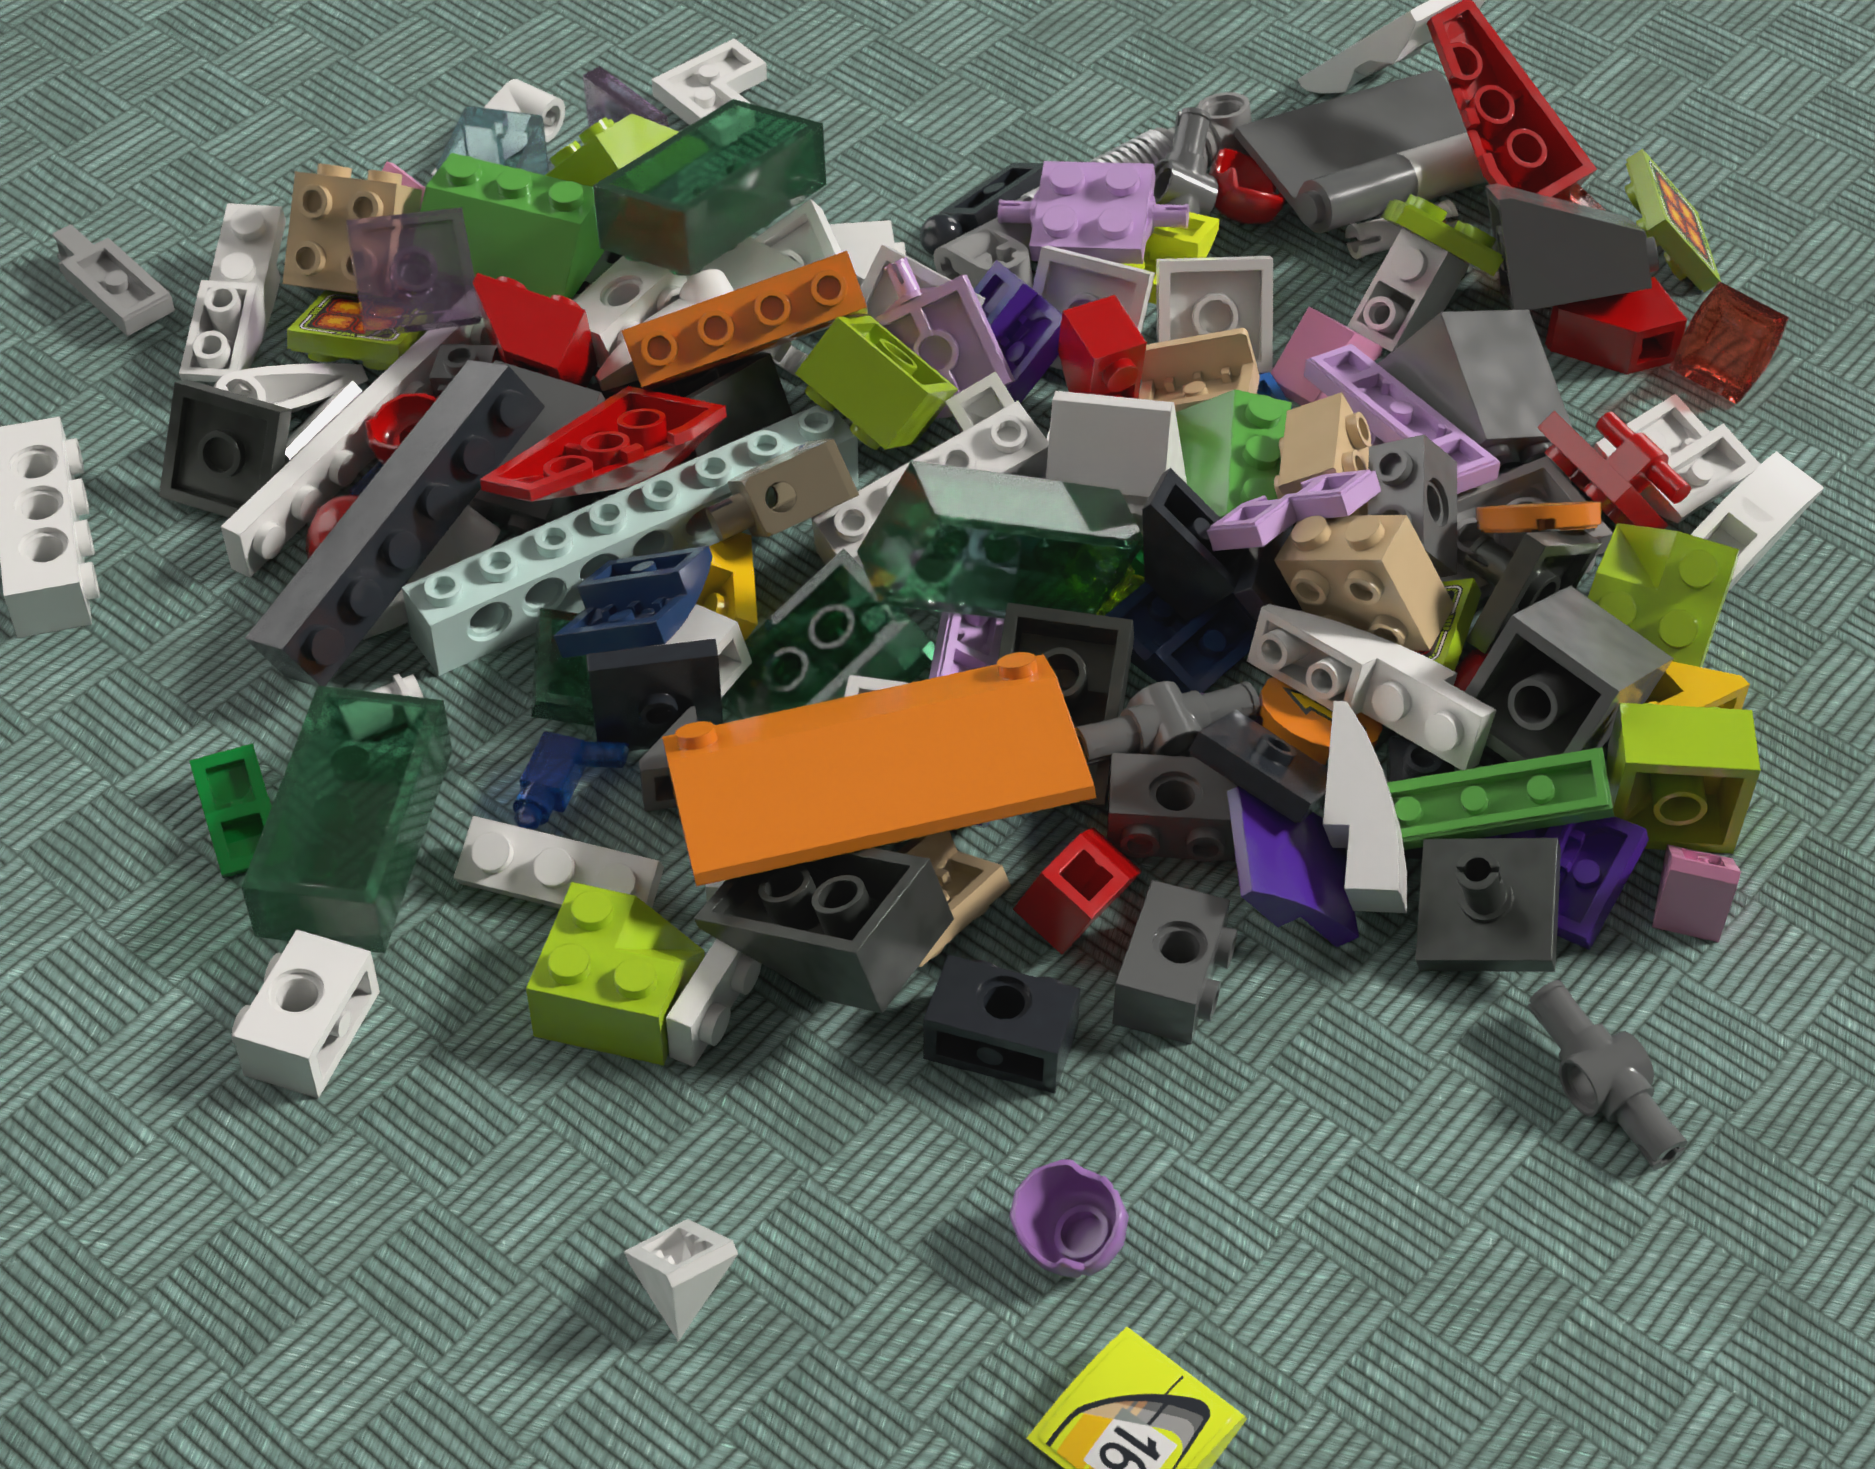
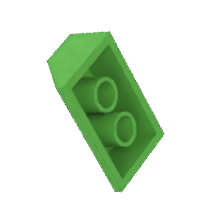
(520, 223)
(1232, 447)

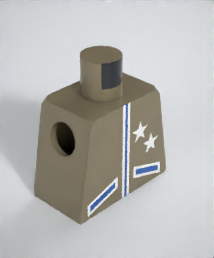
(805, 484)

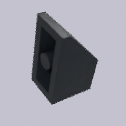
(1179, 551)

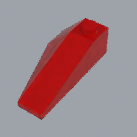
(1504, 113)
(609, 447)

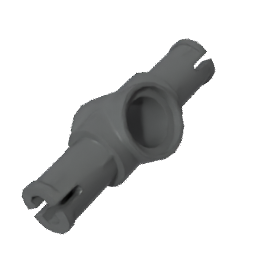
(1182, 172)
(1164, 721)
(1607, 1074)

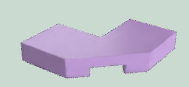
(1262, 520)

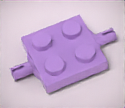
(1094, 210)
(944, 329)

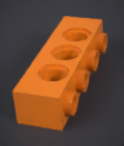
(744, 321)

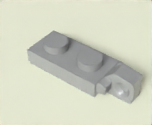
(111, 281)

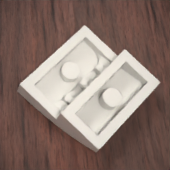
(1704, 458)

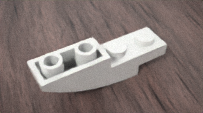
(239, 295)
(1760, 511)
(1375, 678)

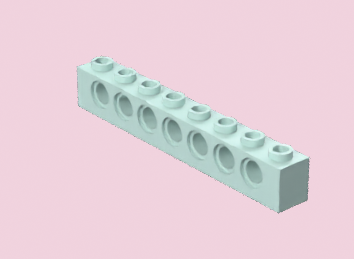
(500, 591)

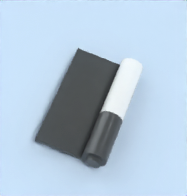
(1364, 149)

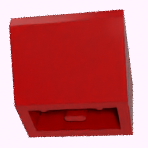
(536, 330)

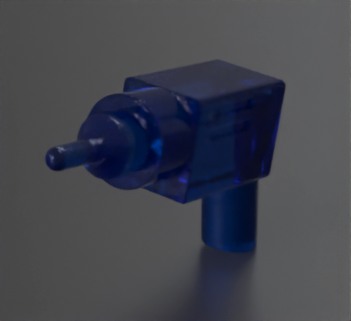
(555, 773)

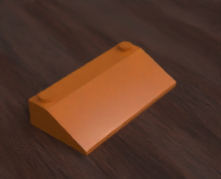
(875, 768)

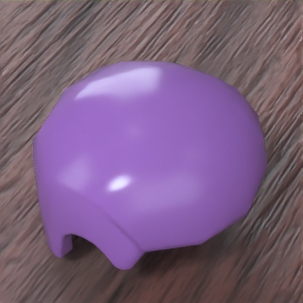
(1069, 1219)

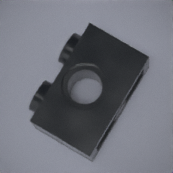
(1025, 1049)

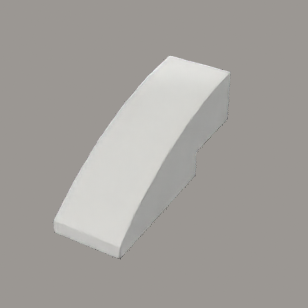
(1363, 818)

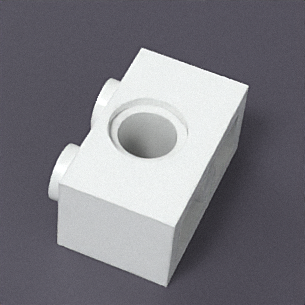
(625, 298)
(305, 1013)

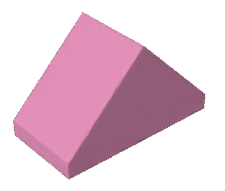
(1313, 337)
(1695, 893)

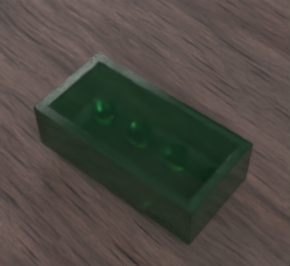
(710, 186)
(995, 539)
(349, 818)

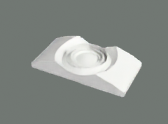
(1381, 49)

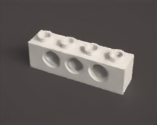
(1001, 444)
(41, 531)

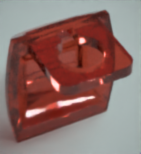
(1729, 342)

